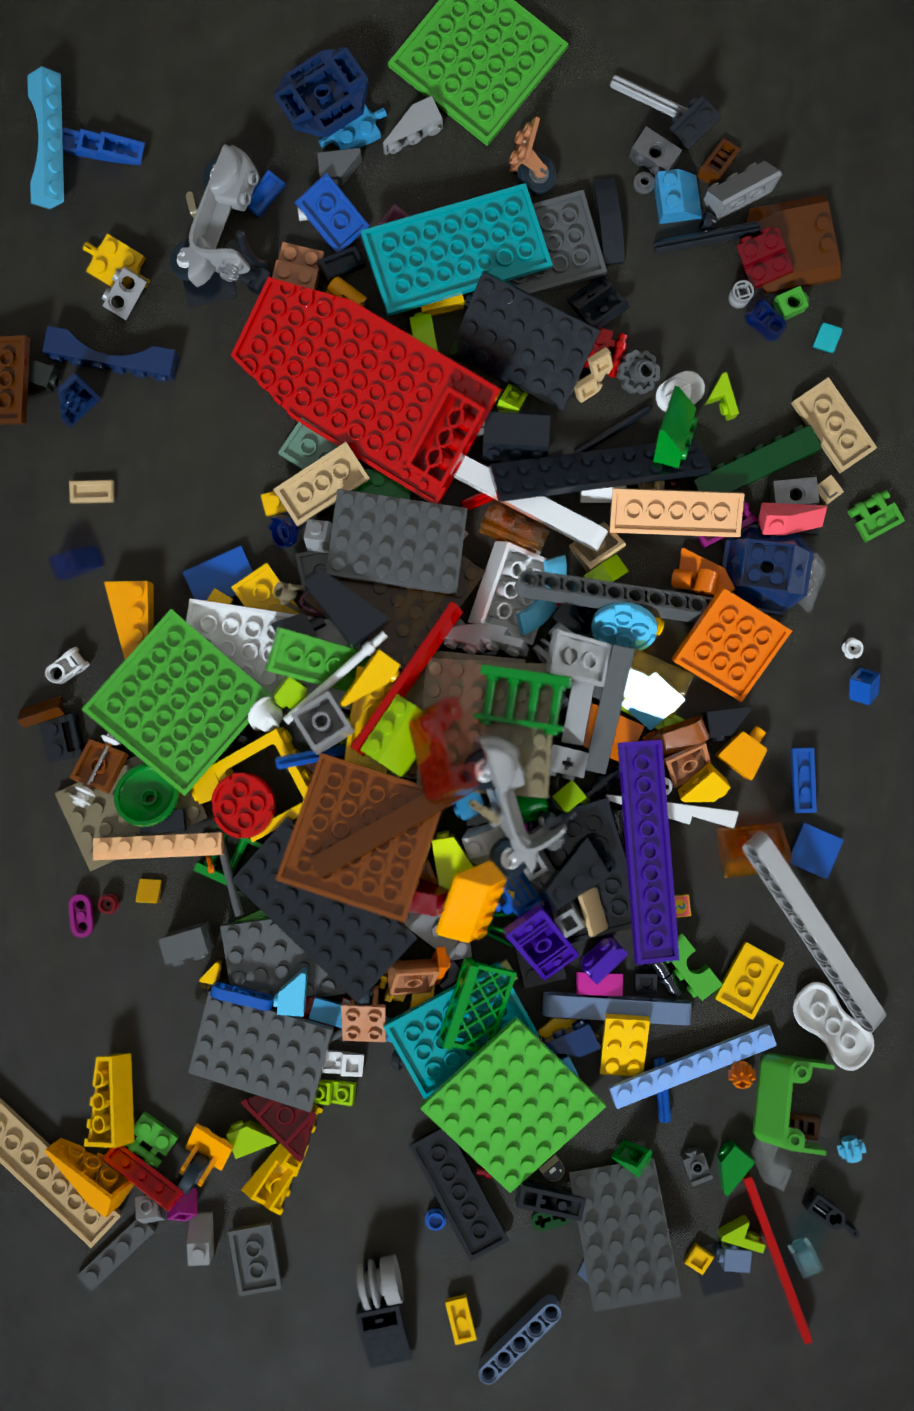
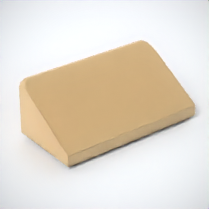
(593, 912)

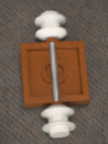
(97, 768)

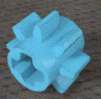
(851, 1149)

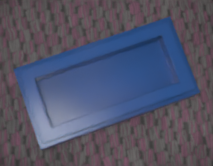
(265, 193)

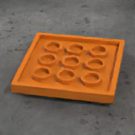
(731, 644)

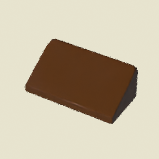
(41, 712)

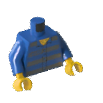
(519, 895)

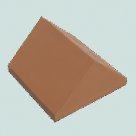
(685, 763)
(412, 977)

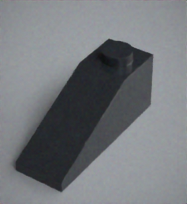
(549, 1200)

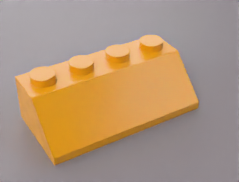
(471, 903)

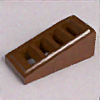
(710, 173)
(814, 1135)

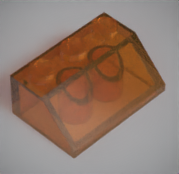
(513, 529)
(731, 842)

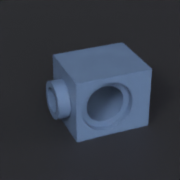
(734, 1258)

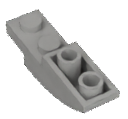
(477, 637)

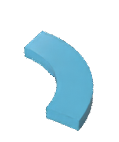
(541, 610)

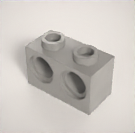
(129, 295)

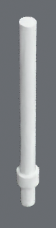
(368, 648)

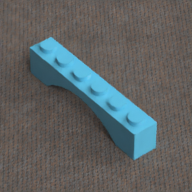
(47, 178)

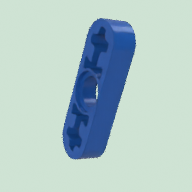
(242, 996)

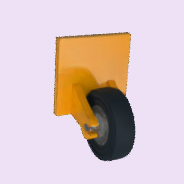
(209, 1148)

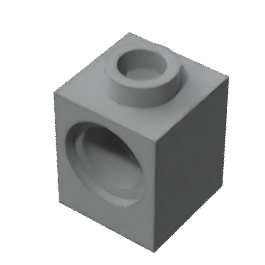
(148, 1210)

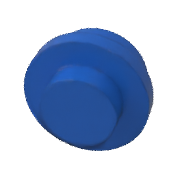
(435, 1219)

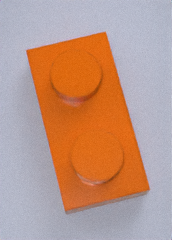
(442, 960)

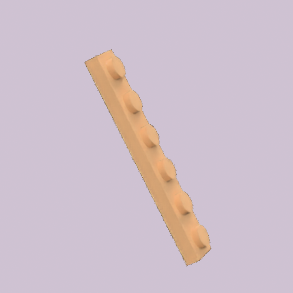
(158, 846)

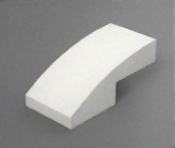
(344, 1063)

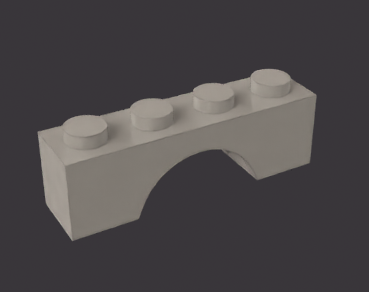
(569, 917)

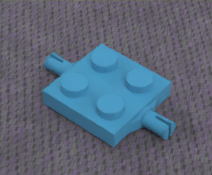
(358, 132)

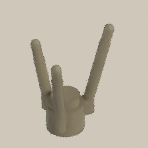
(288, 592)

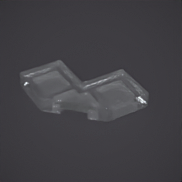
(770, 1171)

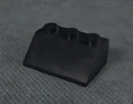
(515, 435)

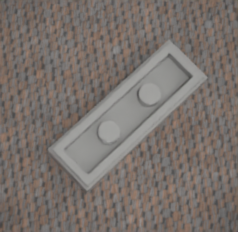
(577, 713)

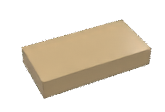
(91, 491)

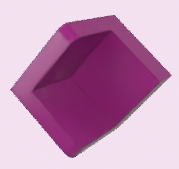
(185, 1207)

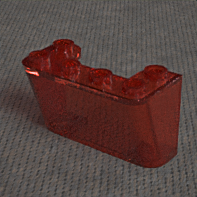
(437, 776)

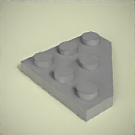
(425, 928)

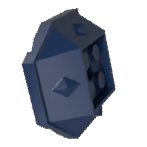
(323, 93)
(790, 572)

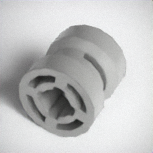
(738, 298)

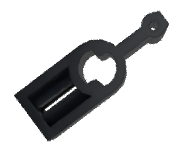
(822, 1209)

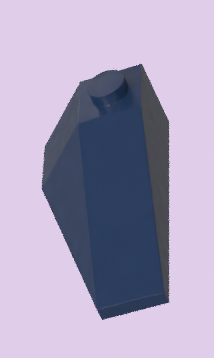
(76, 399)

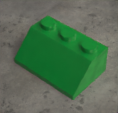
(676, 430)

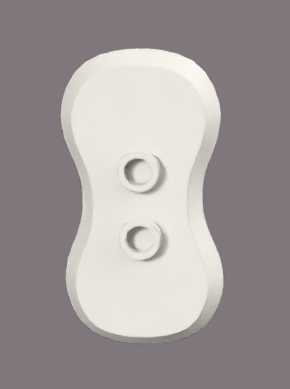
(821, 1014)

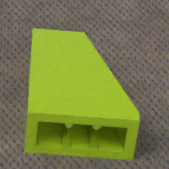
(423, 329)

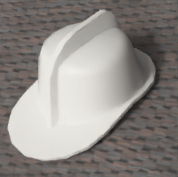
(689, 383)
(265, 715)

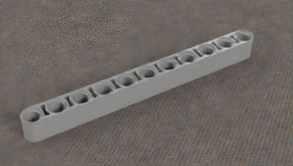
(814, 931)

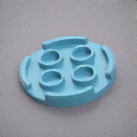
(624, 625)

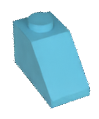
(293, 995)

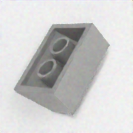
(741, 189)

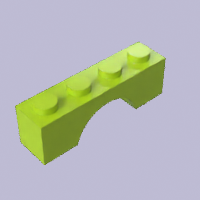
(291, 692)

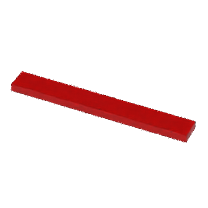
(412, 670)
(777, 1258)

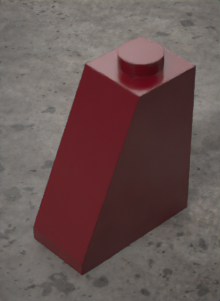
(429, 899)

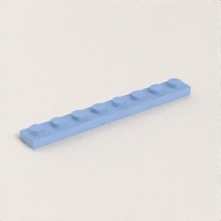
(692, 1066)

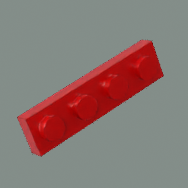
(143, 1176)

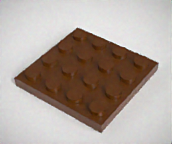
(14, 379)

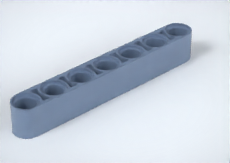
(595, 1006)

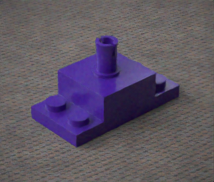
(541, 942)

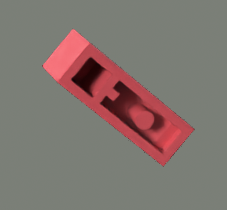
(790, 518)

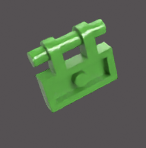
(879, 522)
(154, 1134)

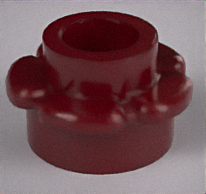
(102, 904)

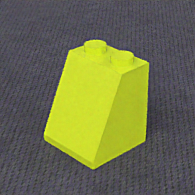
(449, 858)

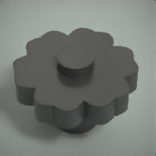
(638, 372)

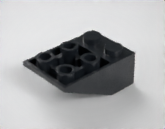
(384, 1334)

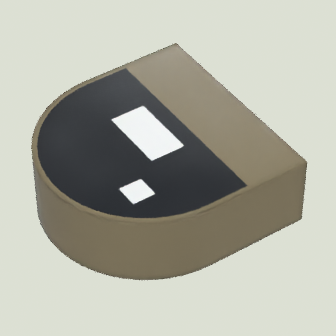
(553, 1168)

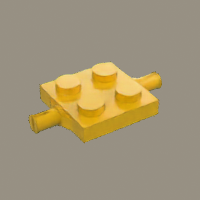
(111, 256)

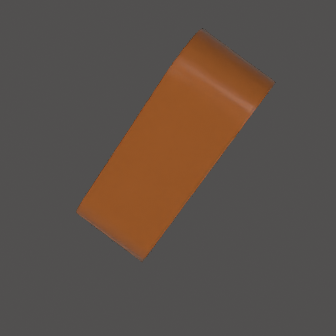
(680, 735)

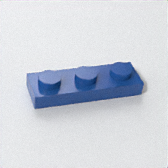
(803, 780)

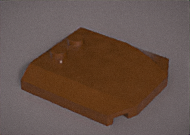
(808, 241)

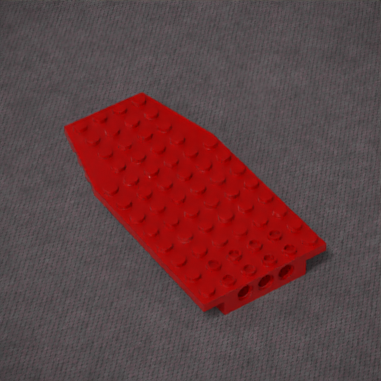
(365, 384)

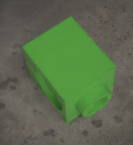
(782, 307)

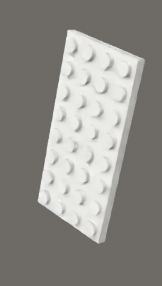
(247, 638)

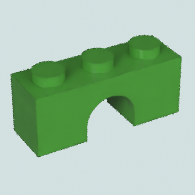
(701, 981)

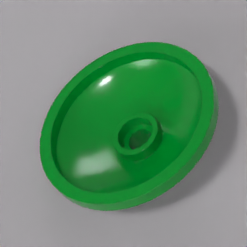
(136, 789)

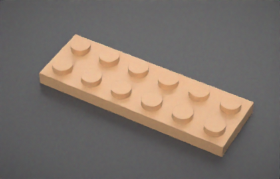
(676, 512)

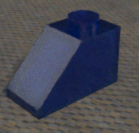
(75, 562)

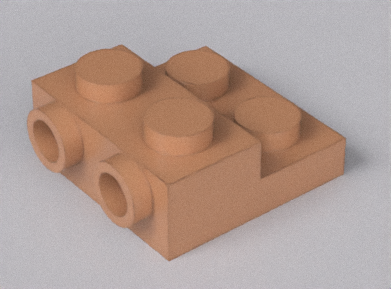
(298, 265)

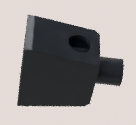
(301, 624)

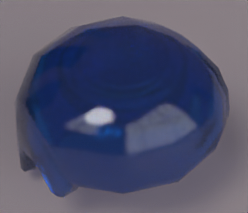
(284, 531)

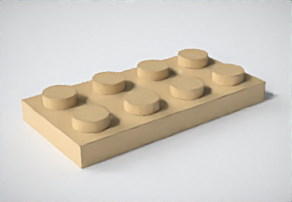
(834, 425)
(318, 483)

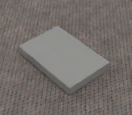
(578, 657)

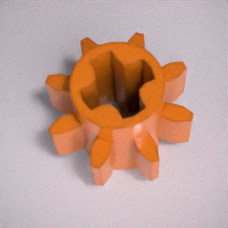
(741, 1074)

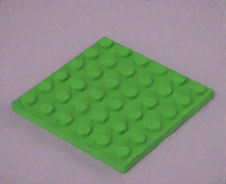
(478, 60)
(176, 702)
(512, 1105)

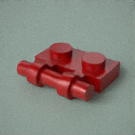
(604, 340)

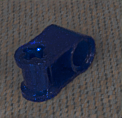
(767, 317)

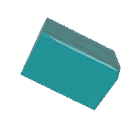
(827, 337)

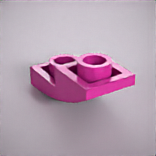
(610, 986)

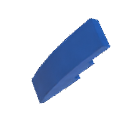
(102, 146)

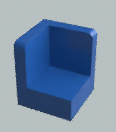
(864, 686)

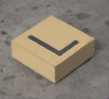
(829, 490)

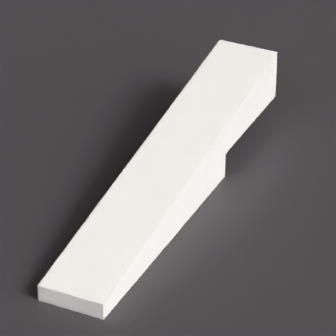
(684, 812)

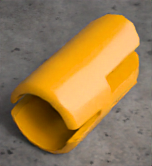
(342, 289)

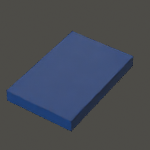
(331, 213)
(218, 573)

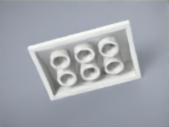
(496, 598)

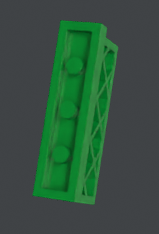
(460, 999)

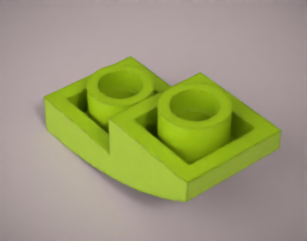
(336, 1092)

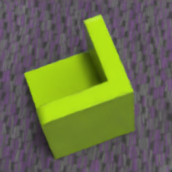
(570, 796)

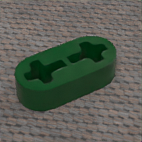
(549, 1223)

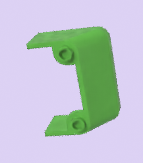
(774, 1098)

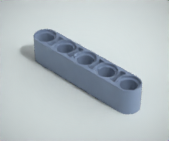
(517, 1348)

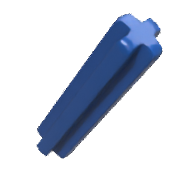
(662, 1097)

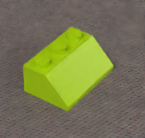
(391, 738)

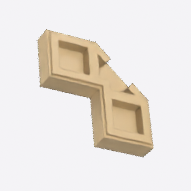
(600, 365)

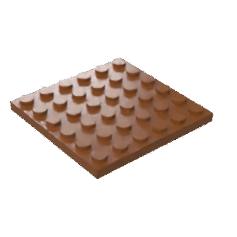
(338, 804)

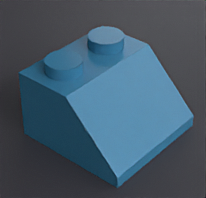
(677, 196)

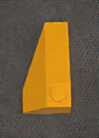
(90, 1176)

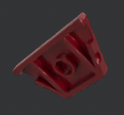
(286, 1123)

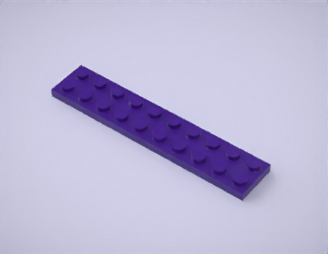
(648, 852)

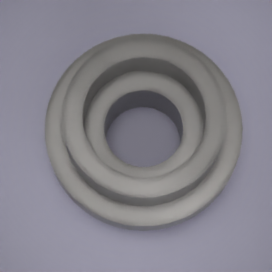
(639, 187)

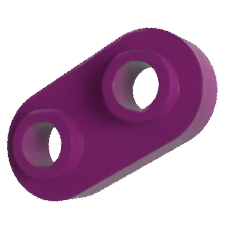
(79, 915)

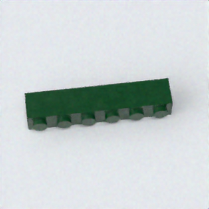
(761, 462)

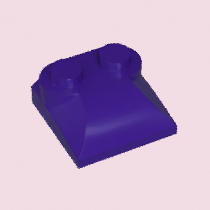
(603, 958)

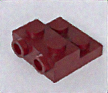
(764, 257)

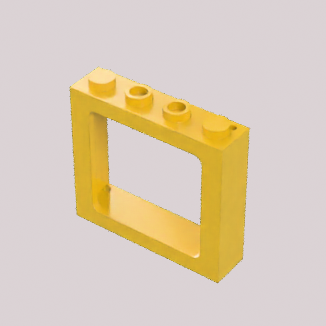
(282, 740)

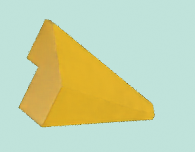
(274, 1177)

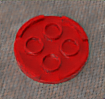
(243, 805)

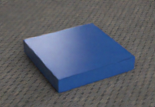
(815, 850)

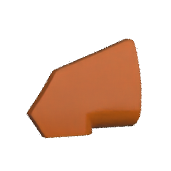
(700, 575)

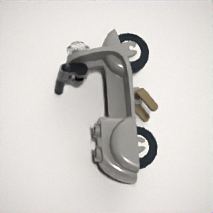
(228, 186)
(499, 774)

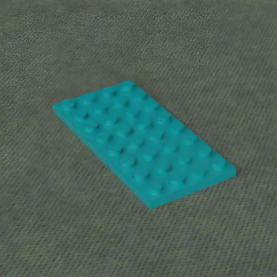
(450, 247)

